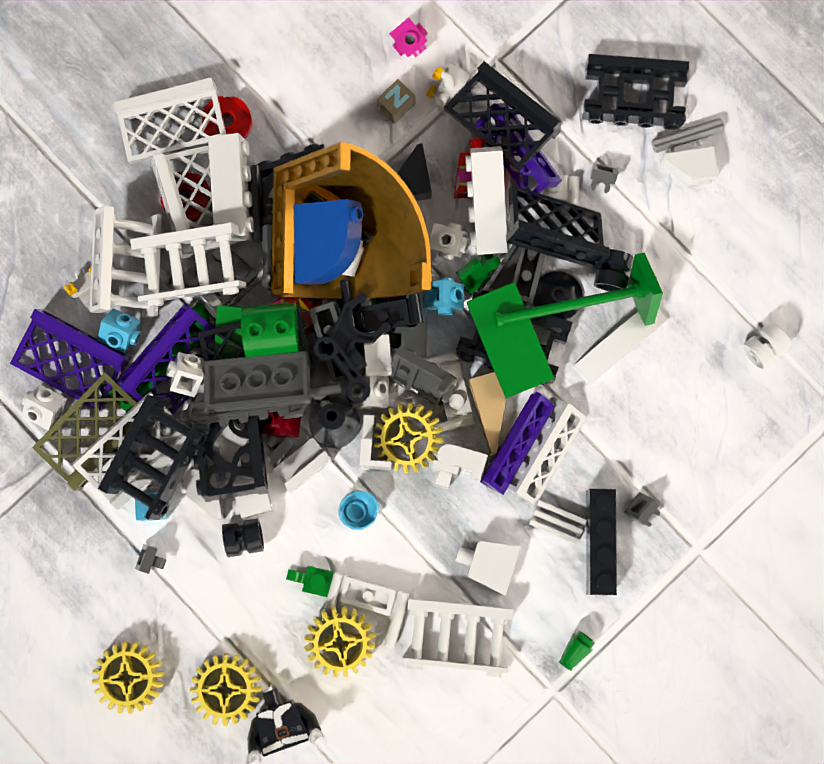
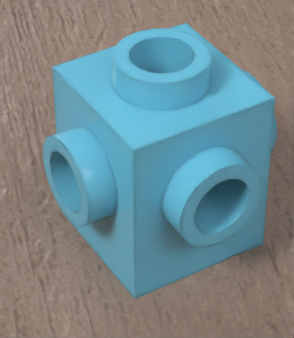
(445, 296)
(119, 330)

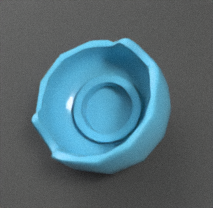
(358, 510)

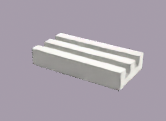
(578, 530)

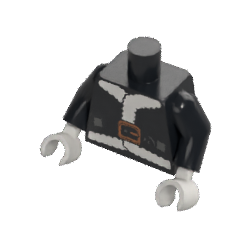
(281, 727)

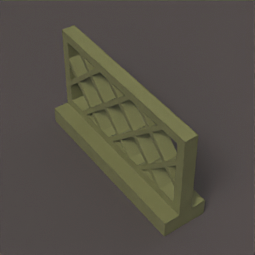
(76, 479)

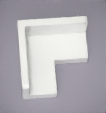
(368, 453)

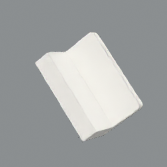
(302, 465)

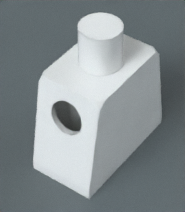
(490, 564)

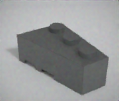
(521, 267)

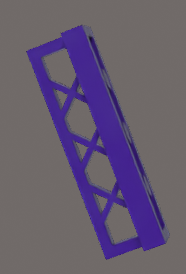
(538, 165)
(517, 443)

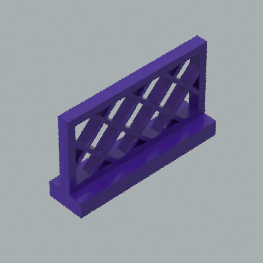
(73, 337)
(157, 350)

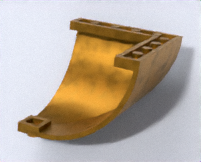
(396, 258)

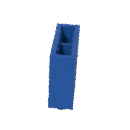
(325, 239)

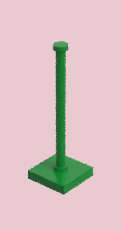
(641, 287)

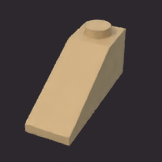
(490, 407)

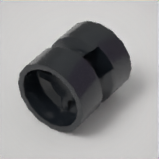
(613, 271)
(252, 538)

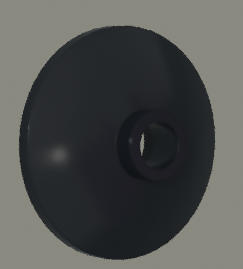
(557, 281)

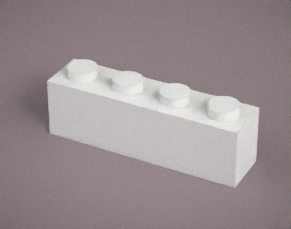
(230, 183)
(488, 200)
(246, 505)

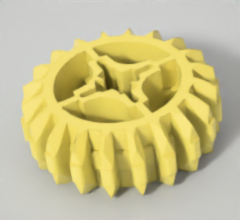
(406, 425)
(350, 638)
(127, 665)
(203, 689)

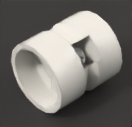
(770, 343)

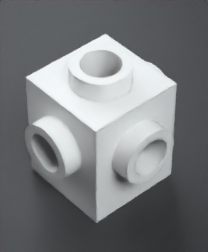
(441, 237)
(186, 374)
(378, 393)
(43, 406)

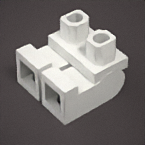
(455, 459)

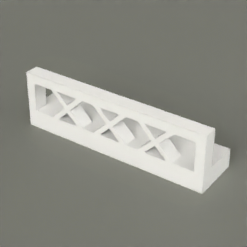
(544, 449)

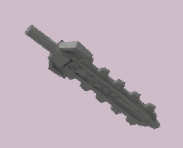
(196, 413)

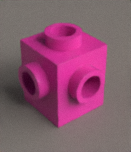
(399, 35)

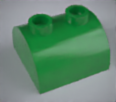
(270, 329)

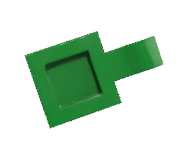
(476, 272)
(315, 580)

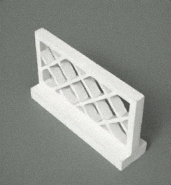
(160, 102)
(173, 200)
(135, 476)

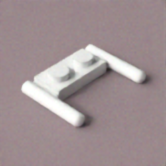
(565, 191)
(458, 407)
(369, 597)

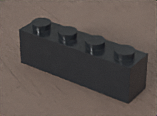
(601, 542)

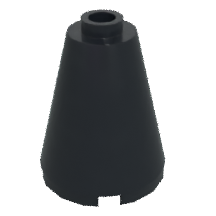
(337, 432)

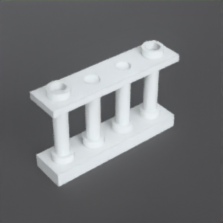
(197, 238)
(102, 270)
(472, 615)

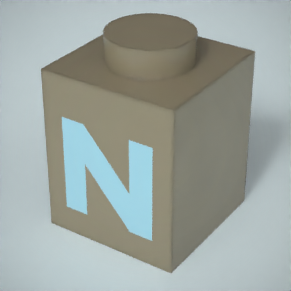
(395, 101)

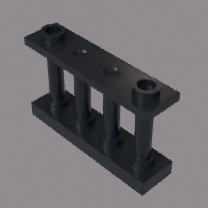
(132, 444)

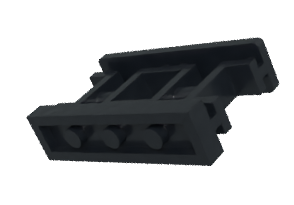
(636, 71)
(546, 322)

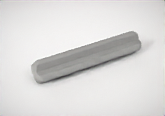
(687, 135)

